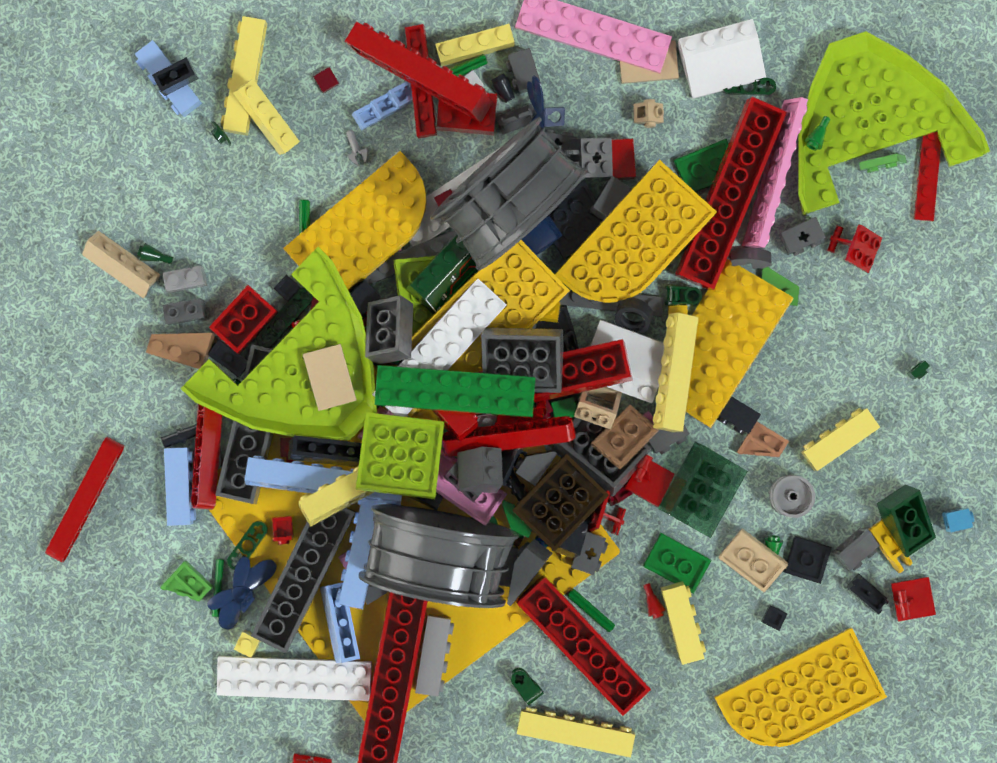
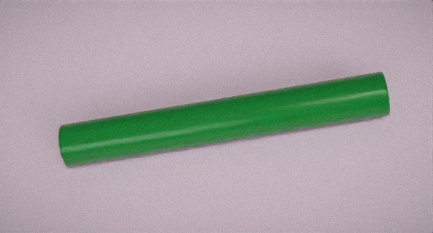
(218, 582)

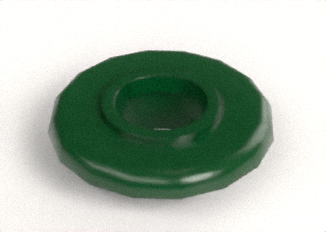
(219, 134)

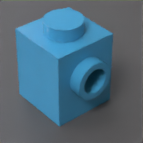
(958, 519)

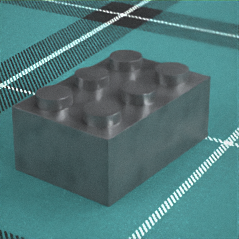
(389, 330)

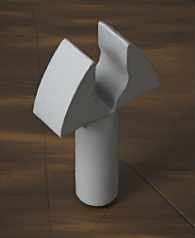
(355, 147)

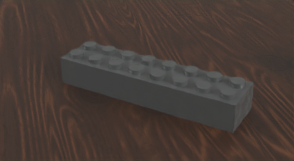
(243, 444)
(301, 580)

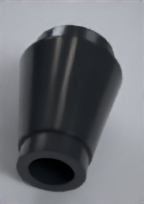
(503, 87)

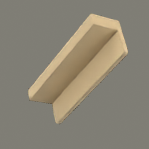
(120, 264)

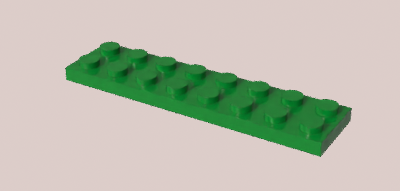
(455, 391)

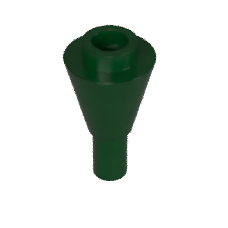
(148, 253)

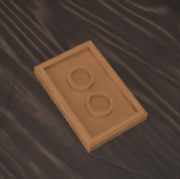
(625, 438)

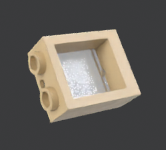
(599, 406)

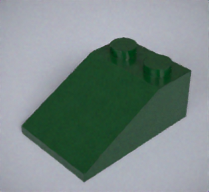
(907, 519)

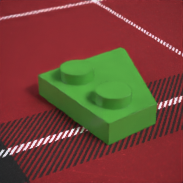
(887, 161)
(781, 283)
(188, 582)

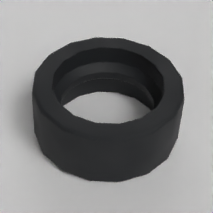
(637, 306)

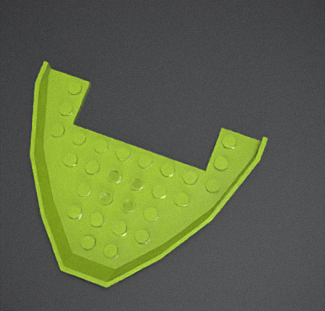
(873, 103)
(278, 390)

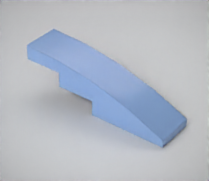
(384, 106)

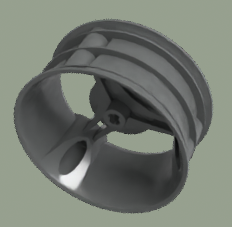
(509, 194)
(437, 556)

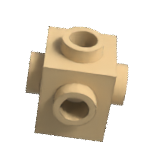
(648, 113)

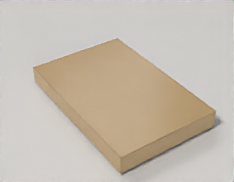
(635, 74)
(329, 377)
(753, 560)

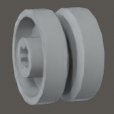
(780, 496)

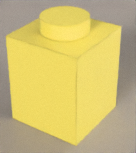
(246, 644)

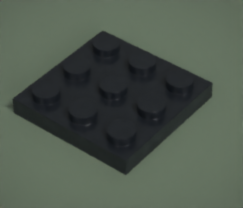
(574, 219)

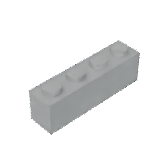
(433, 655)

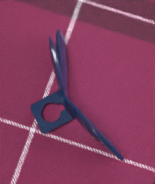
(537, 100)
(244, 581)

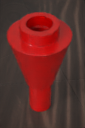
(654, 605)

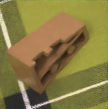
(184, 348)

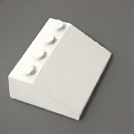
(721, 58)
(643, 355)

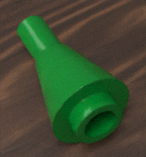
(816, 137)
(774, 543)

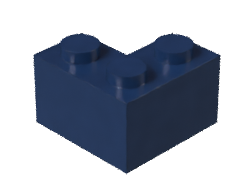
(542, 236)

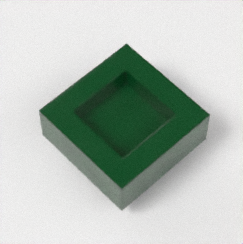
(919, 370)

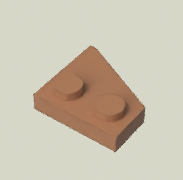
(762, 442)

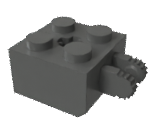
(593, 154)

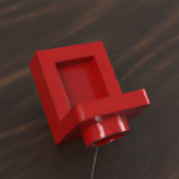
(283, 529)

